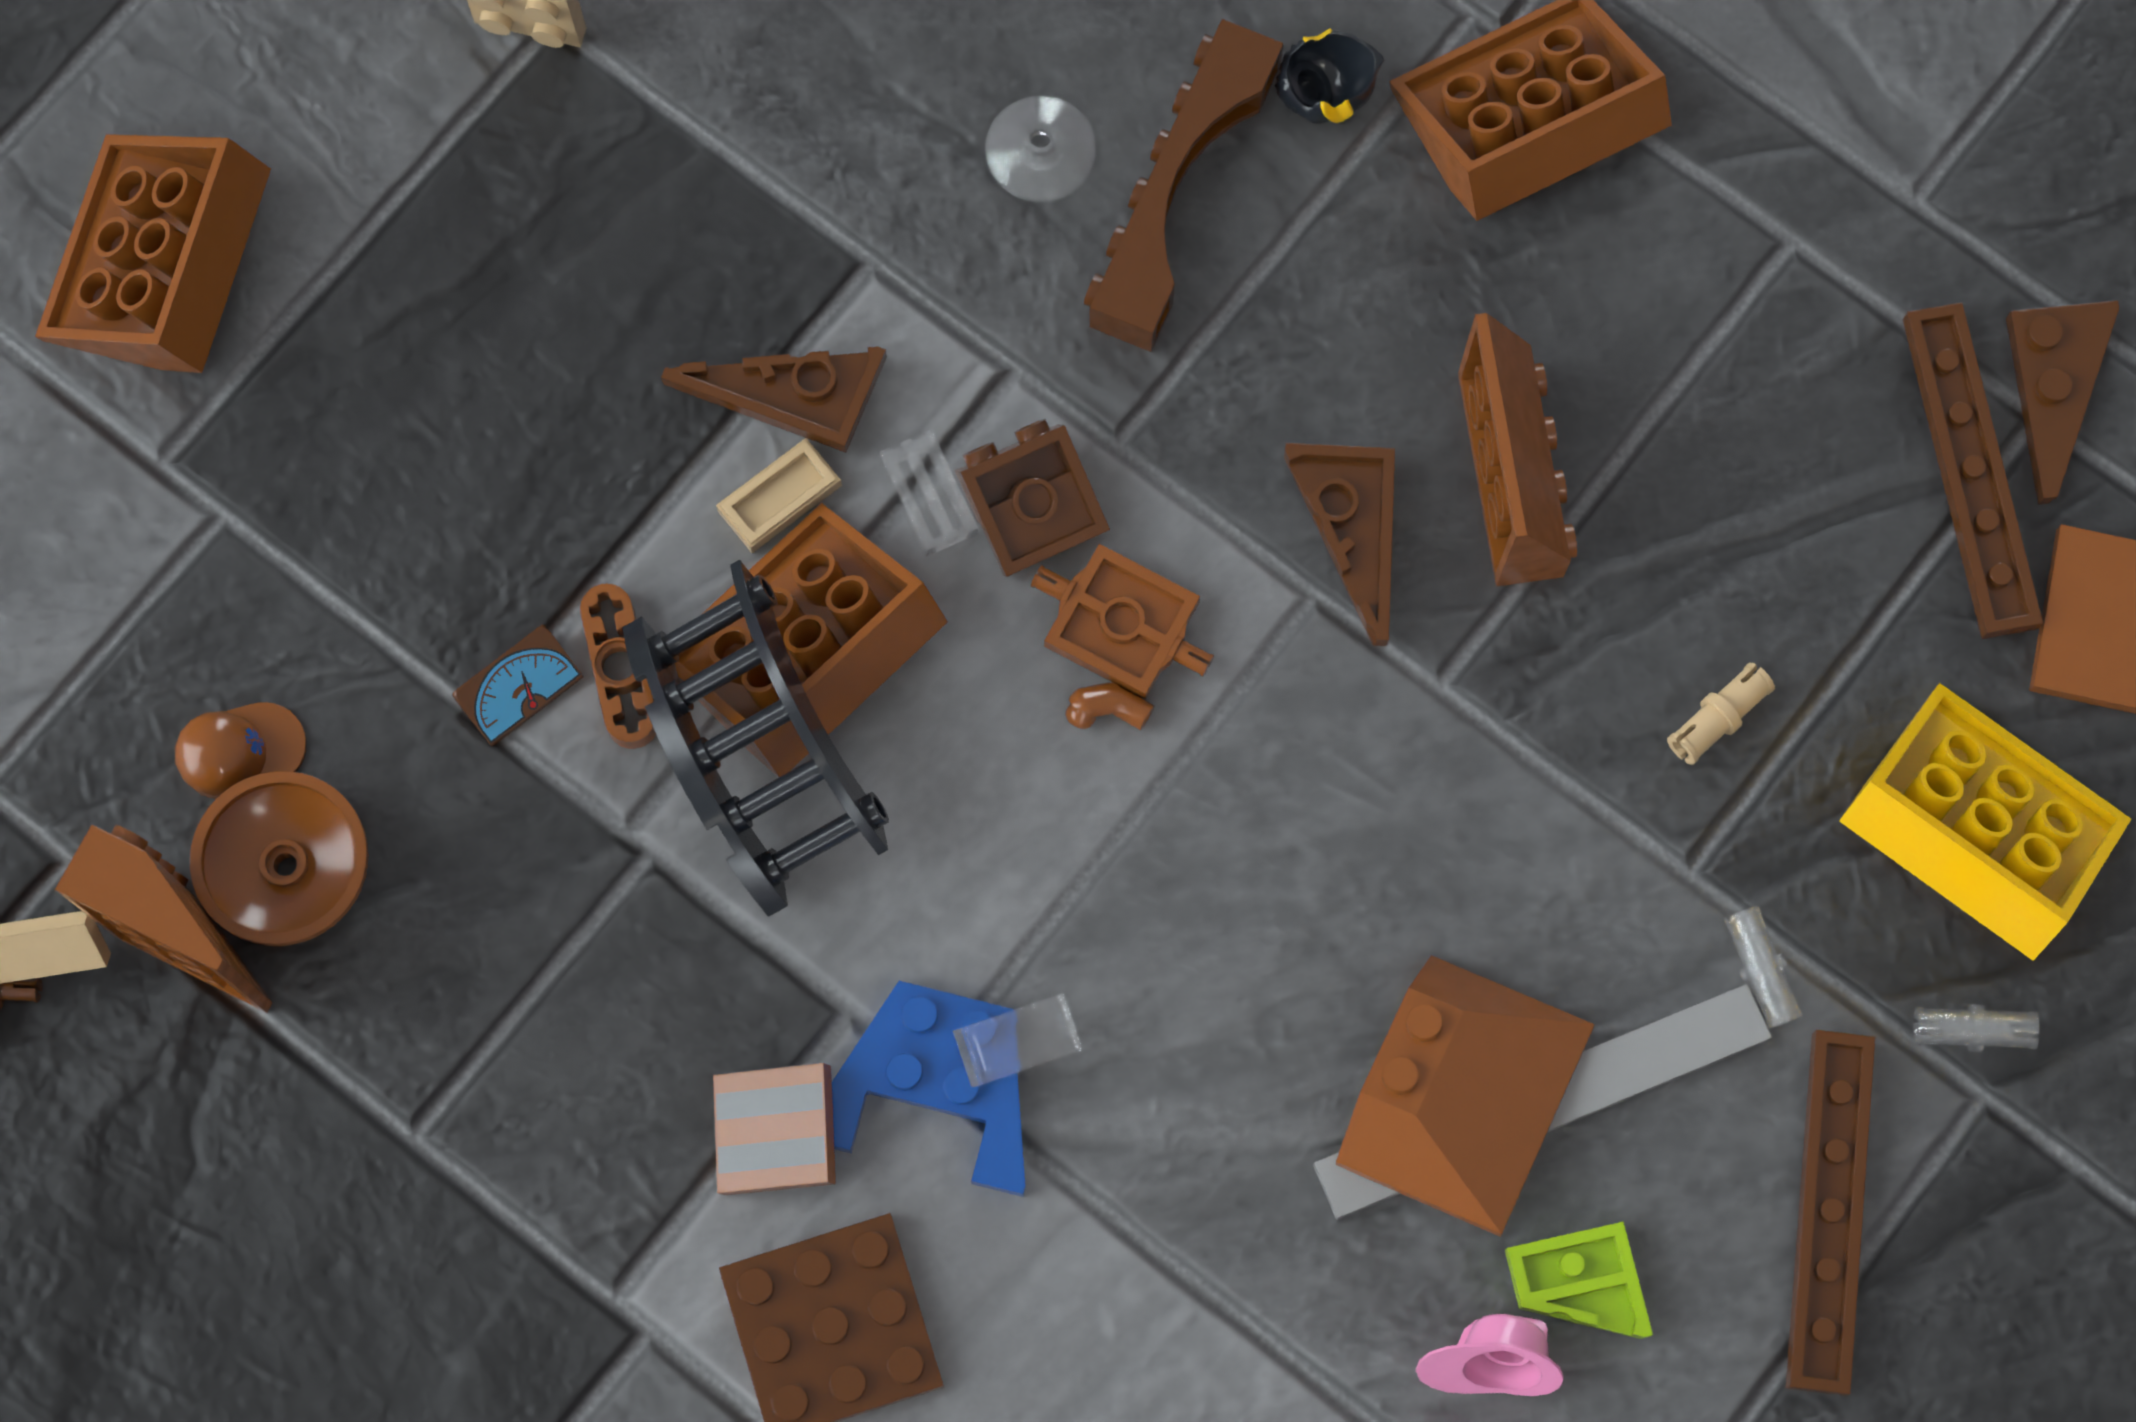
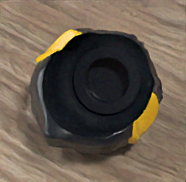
(1328, 76)

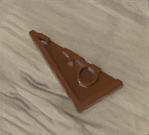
(2055, 370)
(806, 395)
(1352, 506)

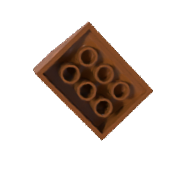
(1533, 103)
(155, 250)
(1514, 456)
(844, 620)
(147, 906)

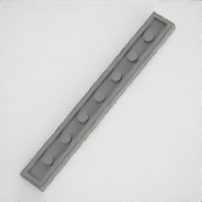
(1609, 1076)

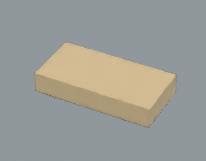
(779, 495)
(51, 947)

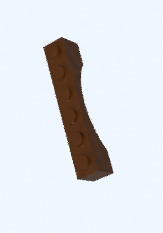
(1228, 88)

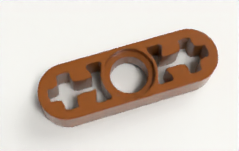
(595, 630)

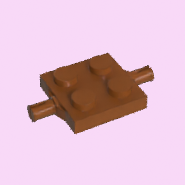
(1122, 621)

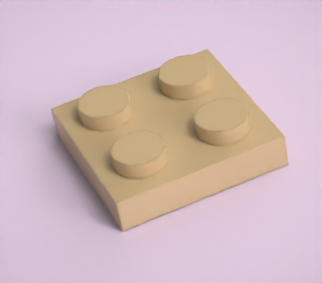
(547, 21)

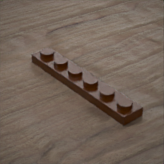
(1972, 471)
(1830, 1213)

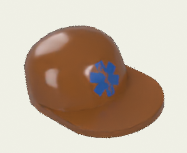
(237, 744)

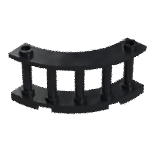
(697, 759)

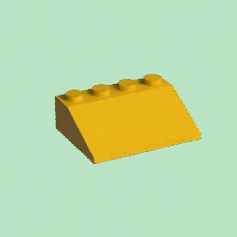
(1986, 822)

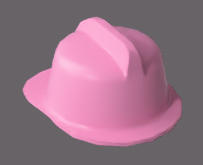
(1494, 1357)

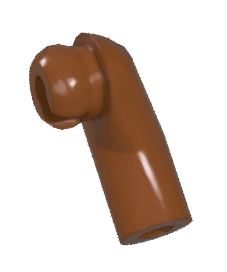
(1104, 700)

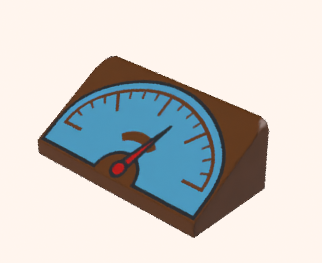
(517, 685)

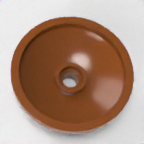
(257, 828)

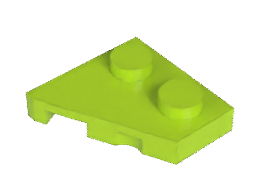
(1582, 1280)

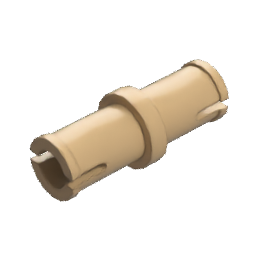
(1721, 713)

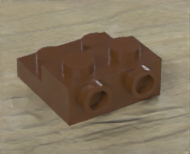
(1031, 496)

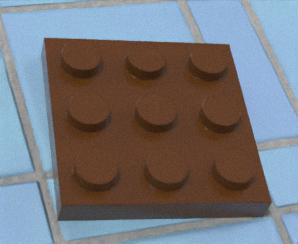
(832, 1325)

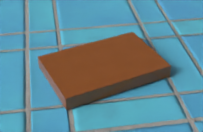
(2089, 621)

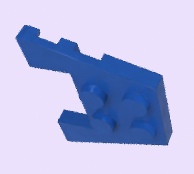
(916, 1061)

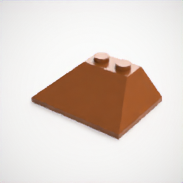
(1463, 1094)

